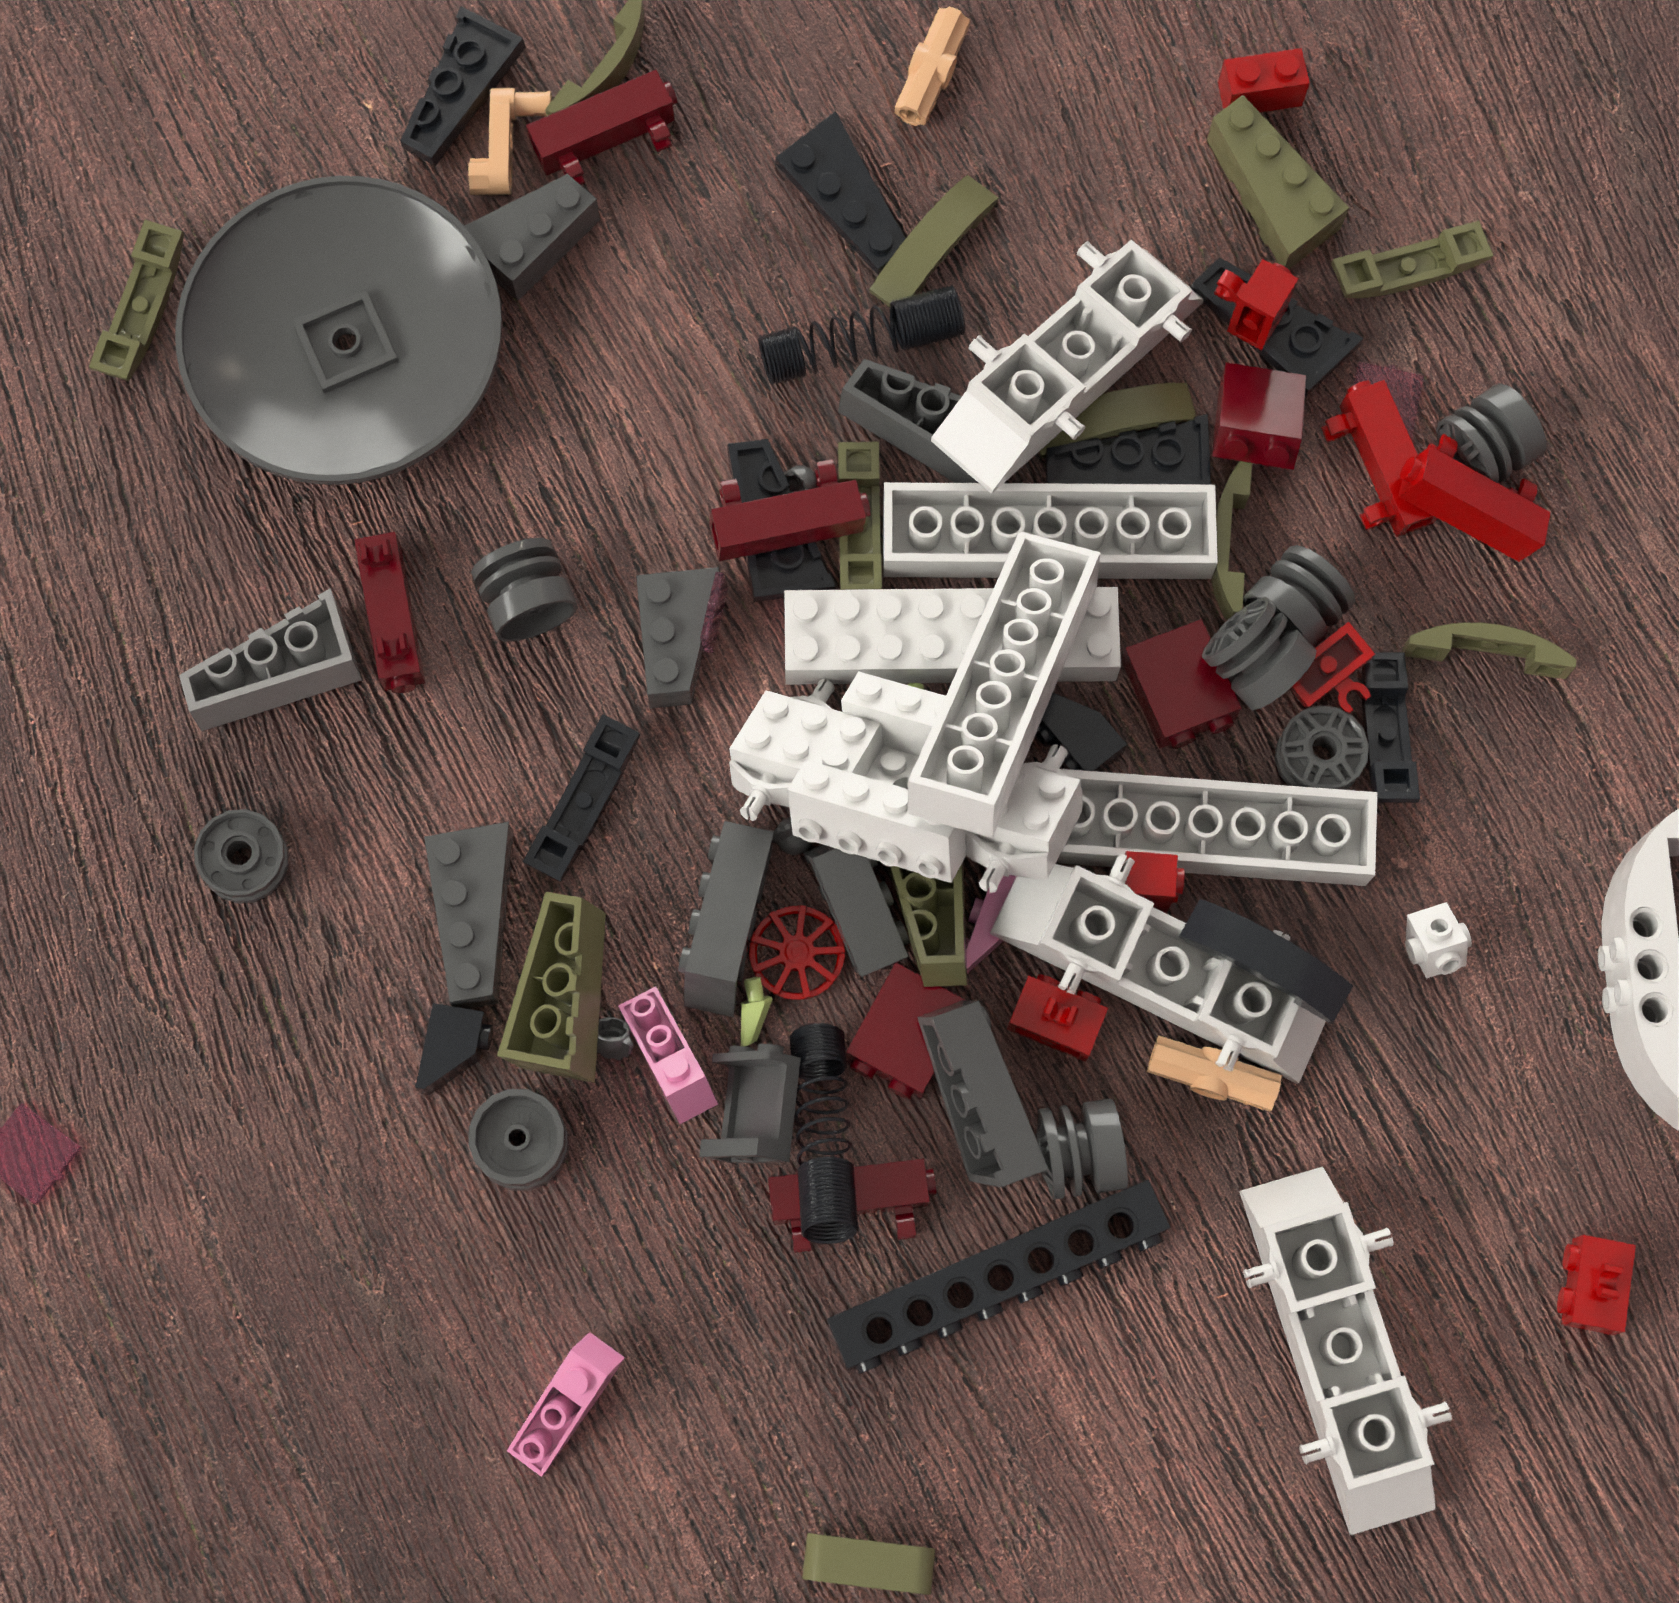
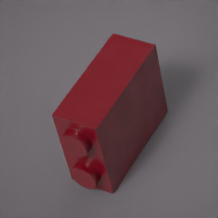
(1259, 416)
(1179, 687)
(891, 1037)

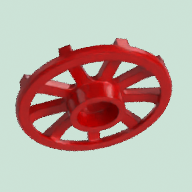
(797, 952)

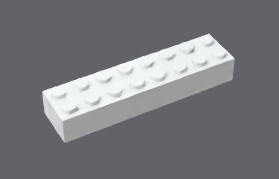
(970, 532)
(920, 635)
(1003, 685)
(1227, 827)

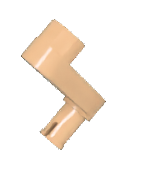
(494, 173)

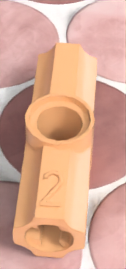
(932, 66)
(1198, 1070)

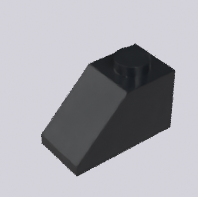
(451, 1045)

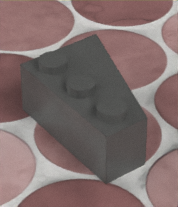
(534, 232)
(671, 626)
(859, 908)

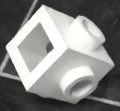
(1437, 940)

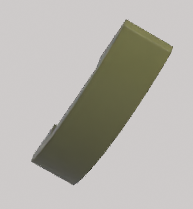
(615, 64)
(933, 240)
(1412, 265)
(142, 302)
(1131, 410)
(861, 551)
(1230, 585)
(1541, 655)

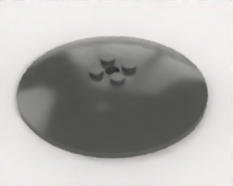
(326, 264)

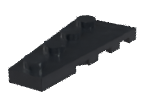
(472, 64)
(840, 187)
(1301, 340)
(1153, 456)
(781, 569)

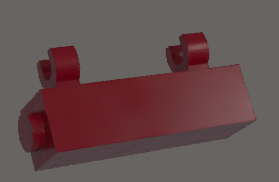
(603, 123)
(788, 518)
(390, 612)
(878, 1189)

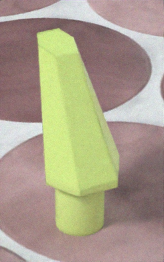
(753, 1010)

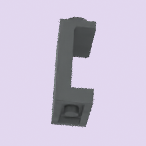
(757, 1106)

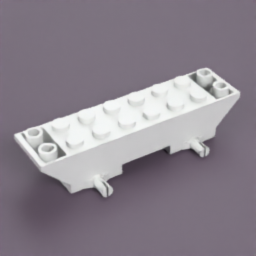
(1065, 364)
(1131, 949)
(1341, 1349)

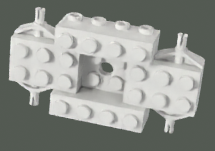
(851, 777)

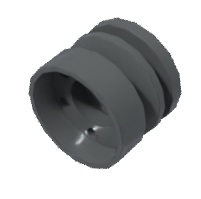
(1495, 433)
(524, 589)
(1305, 592)
(1259, 654)
(1083, 1148)

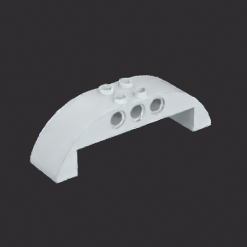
(1643, 968)

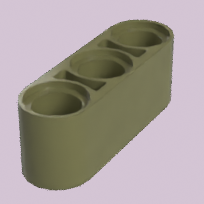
(868, 1564)

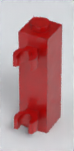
(1384, 448)
(1474, 502)

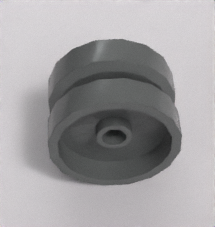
(524, 1165)

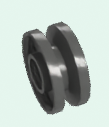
(1325, 728)
(230, 833)

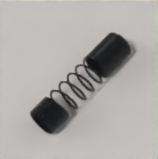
(914, 319)
(824, 1182)

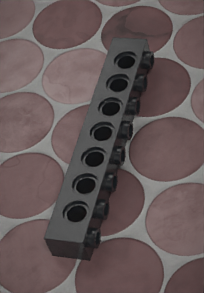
(1135, 1204)

